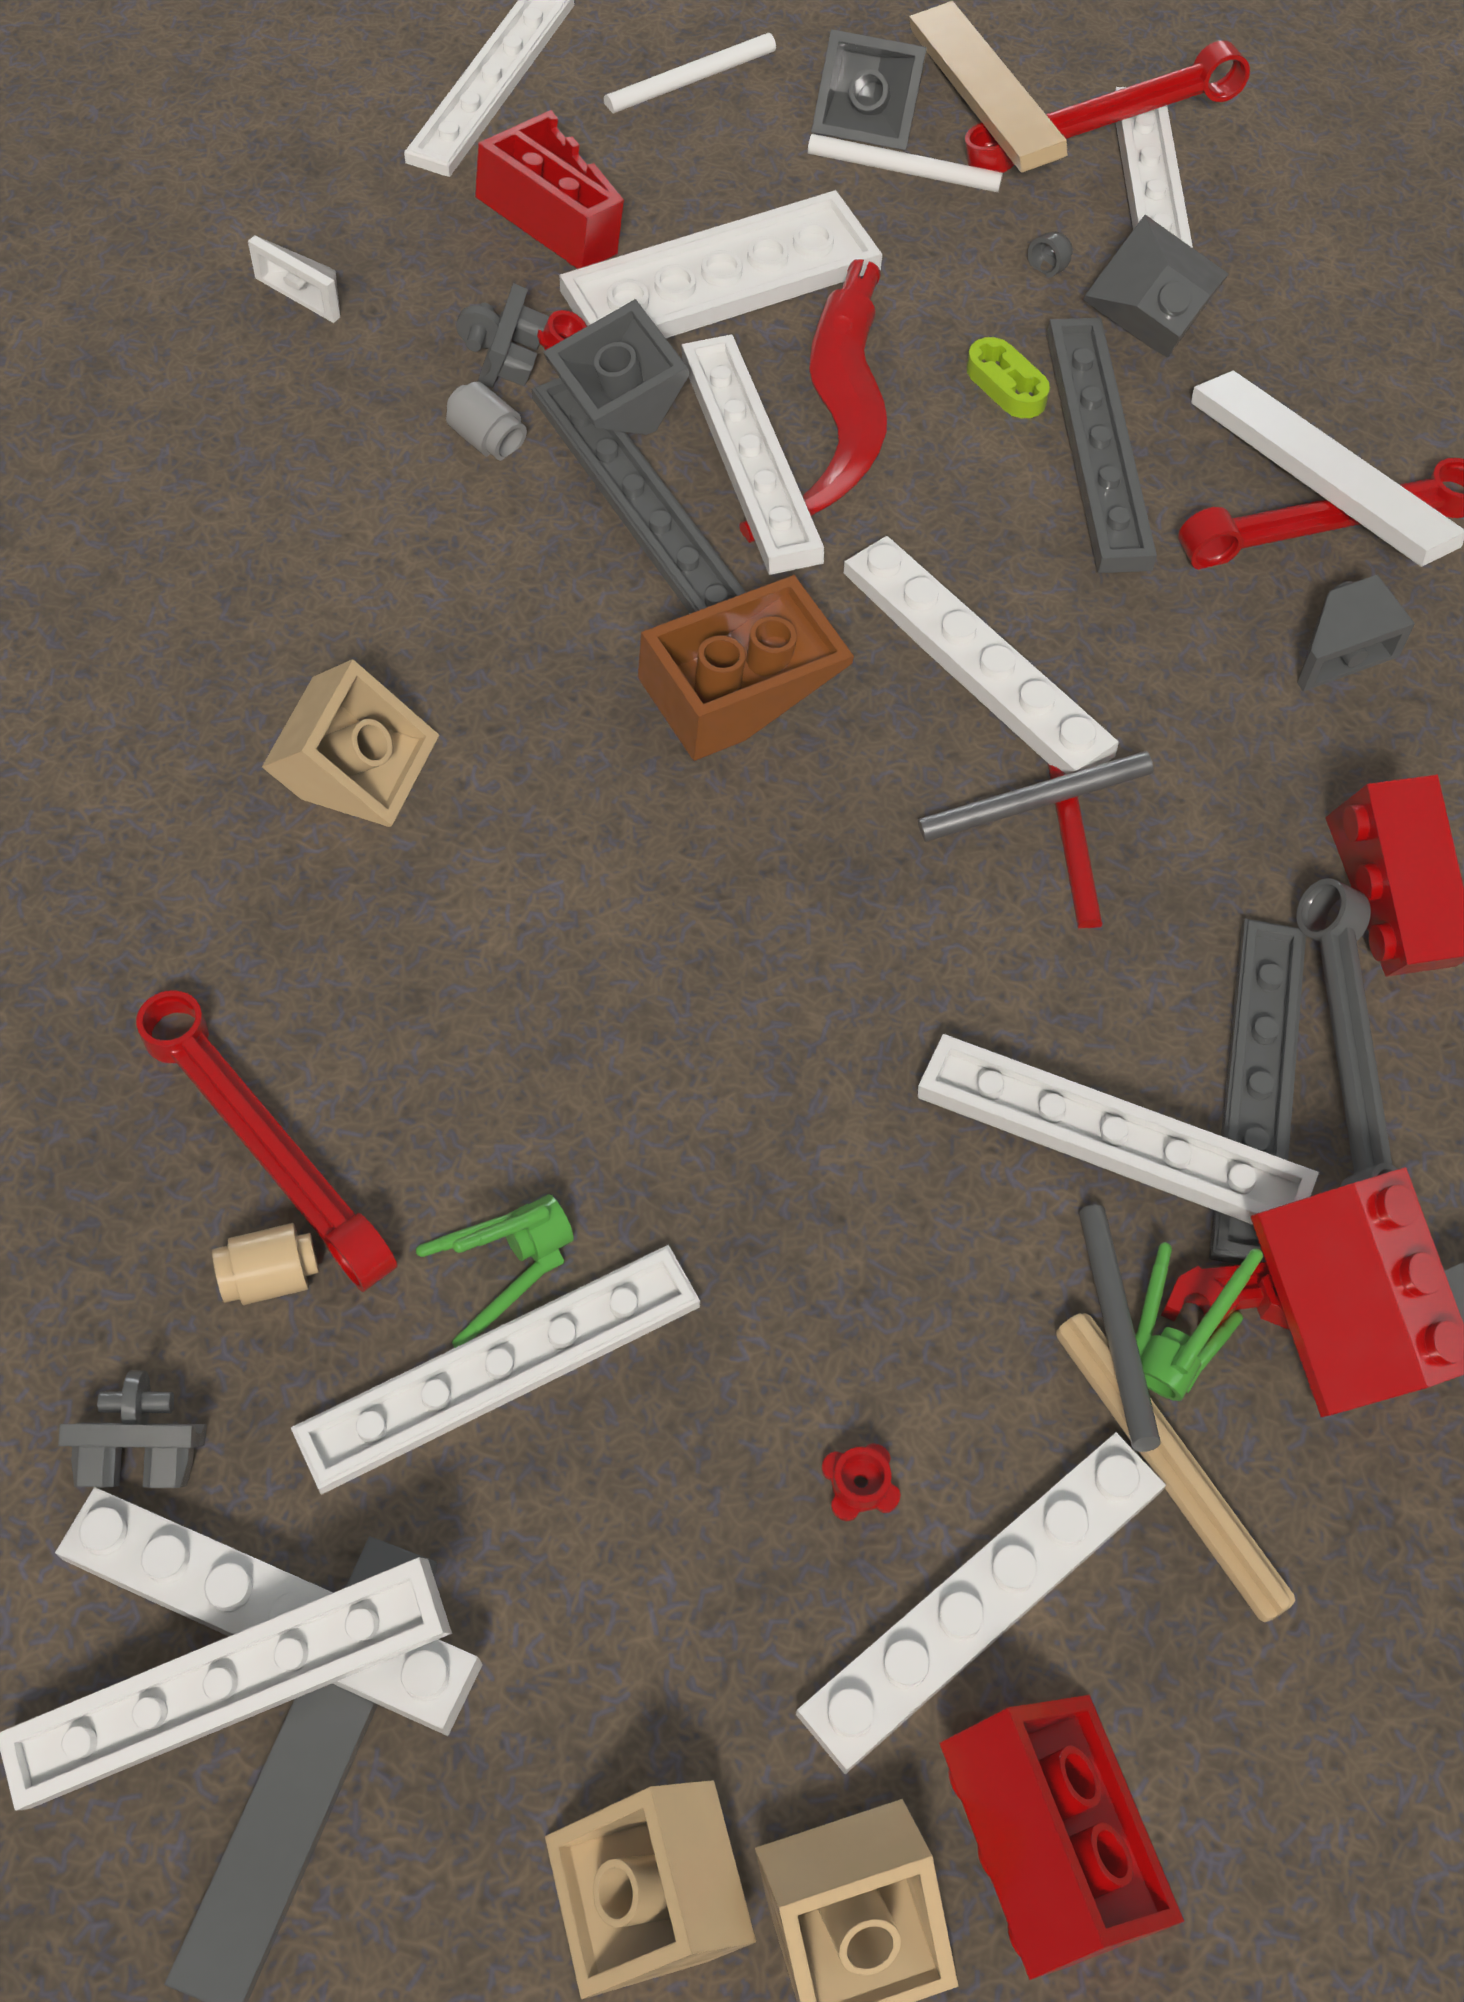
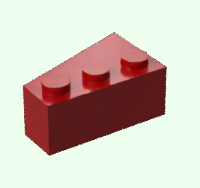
(550, 191)
(1406, 864)

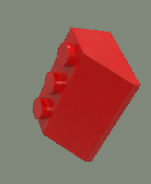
(1363, 1292)
(1059, 1833)

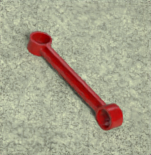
(986, 153)
(1216, 537)
(347, 1235)

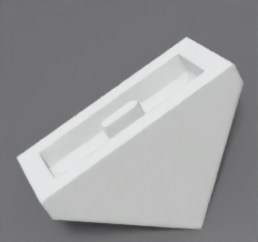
(296, 277)

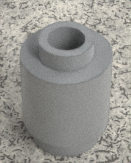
(485, 420)

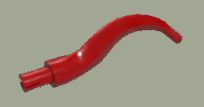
(846, 387)

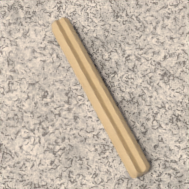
(1184, 1480)

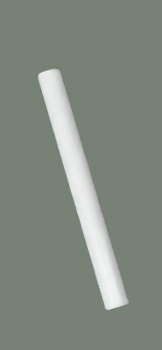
(690, 73)
(905, 163)

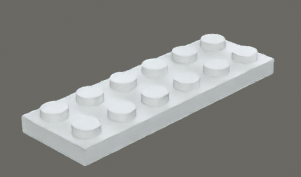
(727, 267)

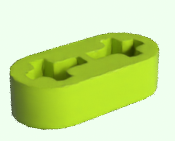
(1003, 380)

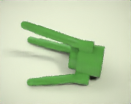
(531, 1231)
(1175, 1358)

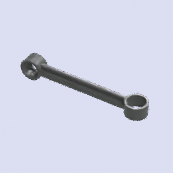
(1349, 1020)

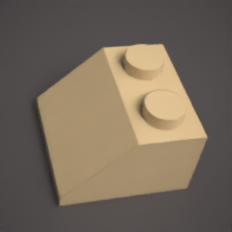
(351, 746)
(648, 1887)
(859, 1910)

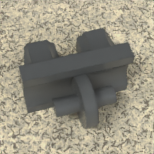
(485, 329)
(99, 1445)

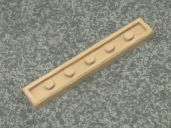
(988, 87)

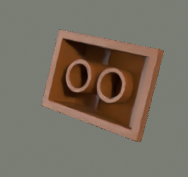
(739, 664)

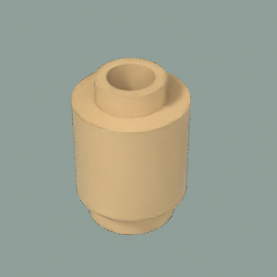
(265, 1264)

